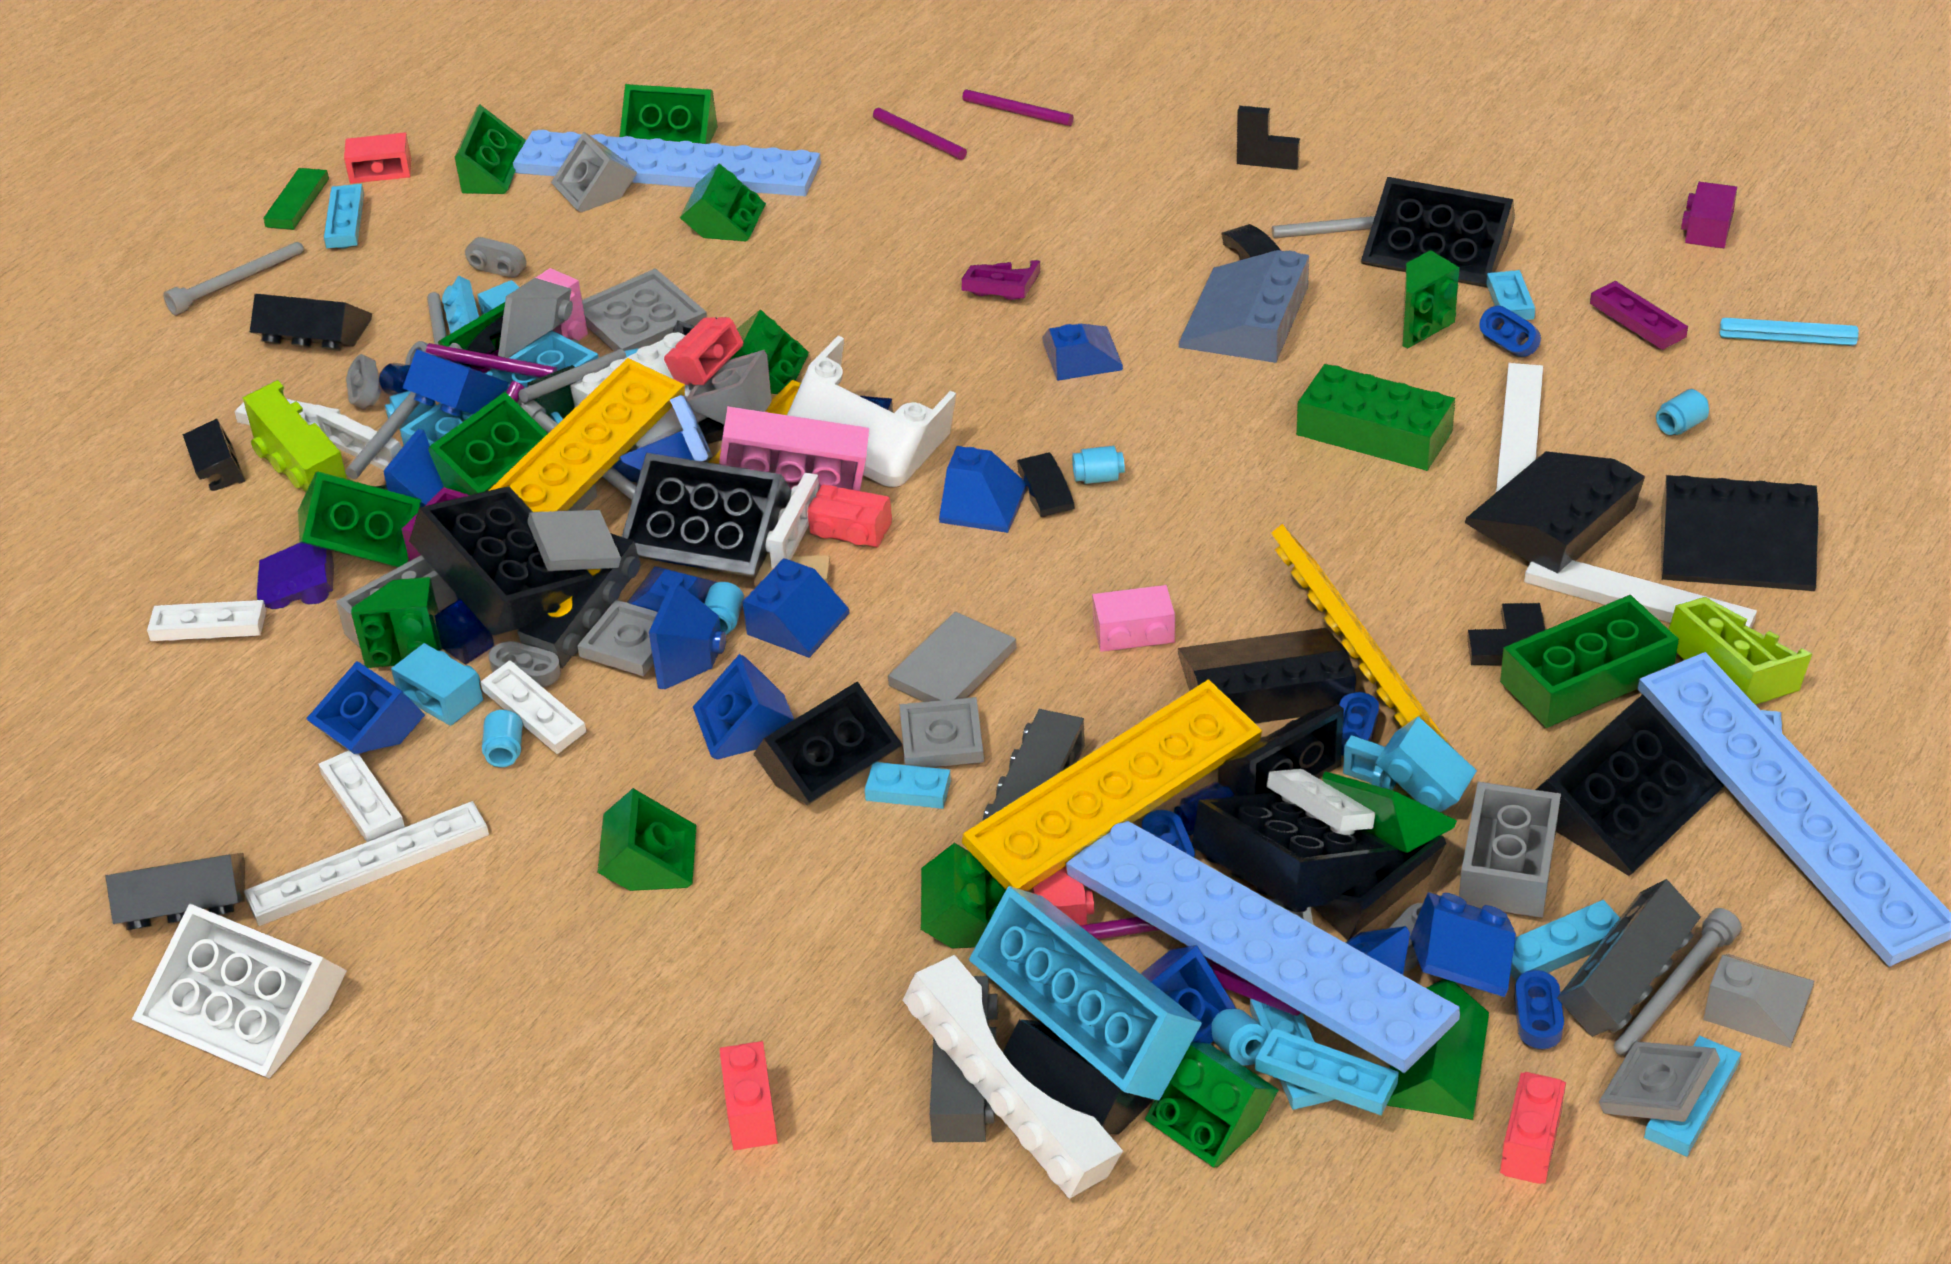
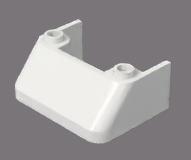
(895, 440)

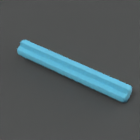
(1789, 331)

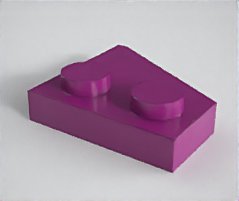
(1000, 279)

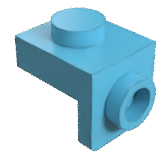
(1360, 762)

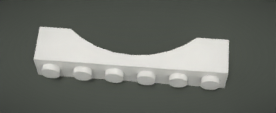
(1063, 1140)

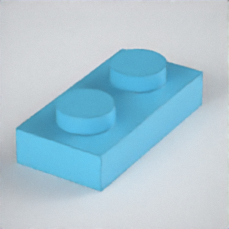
(1511, 292)
(908, 785)

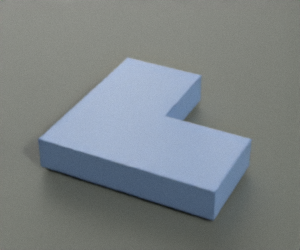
(692, 431)

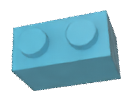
(438, 683)
(1426, 766)

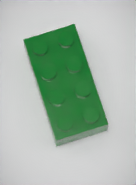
(1375, 416)
(1587, 660)

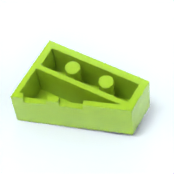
(288, 439)
(1749, 658)

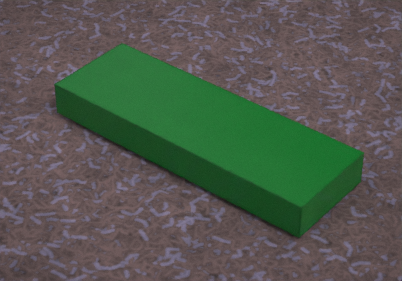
(296, 198)

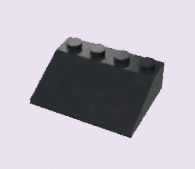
(1451, 222)
(1559, 507)
(704, 514)
(1739, 532)
(492, 559)
(1274, 673)
(1630, 787)
(1285, 849)

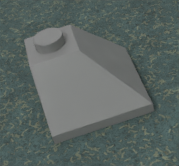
(593, 175)
(532, 313)
(736, 384)
(1757, 999)

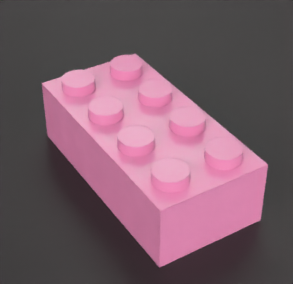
(795, 447)

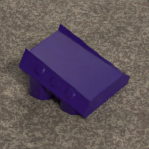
(295, 574)

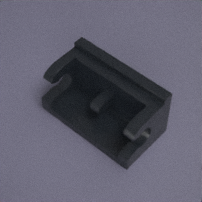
(213, 454)

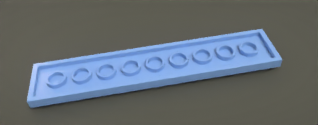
(680, 162)
(1800, 809)
(1266, 944)

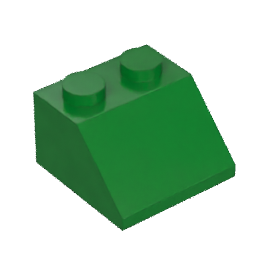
(646, 845)

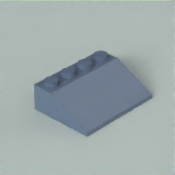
(1249, 306)

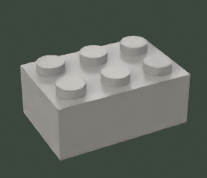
(1509, 848)

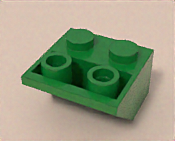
(722, 207)
(1428, 297)
(783, 352)
(396, 621)
(957, 897)
(1211, 1104)

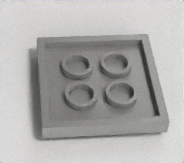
(639, 311)

